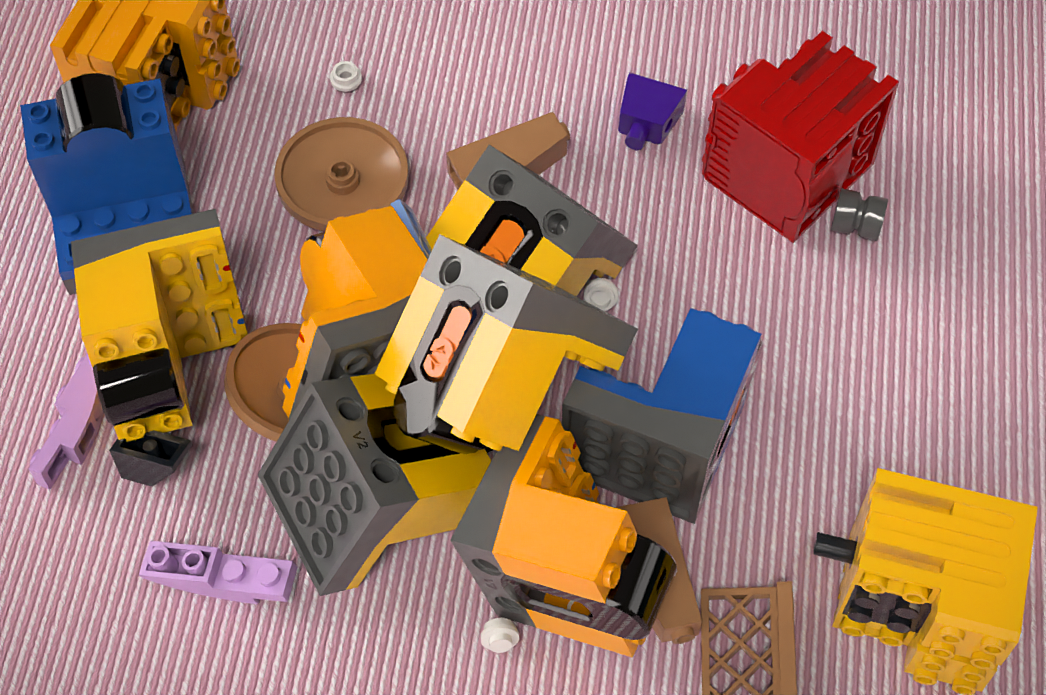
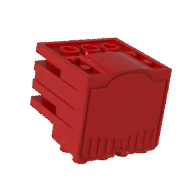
(796, 133)

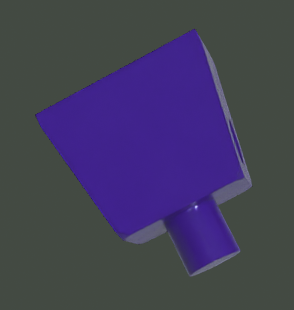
(649, 110)

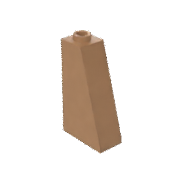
(532, 143)
(679, 615)

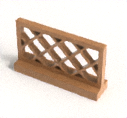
(781, 636)

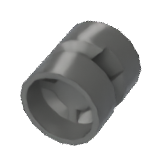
(859, 214)

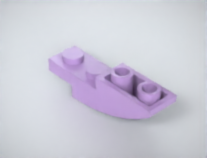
(75, 431)
(218, 575)

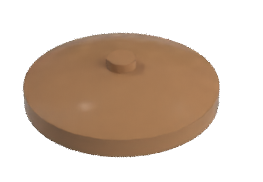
(339, 170)
(258, 374)

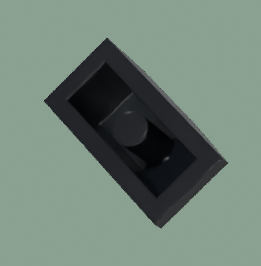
(149, 458)

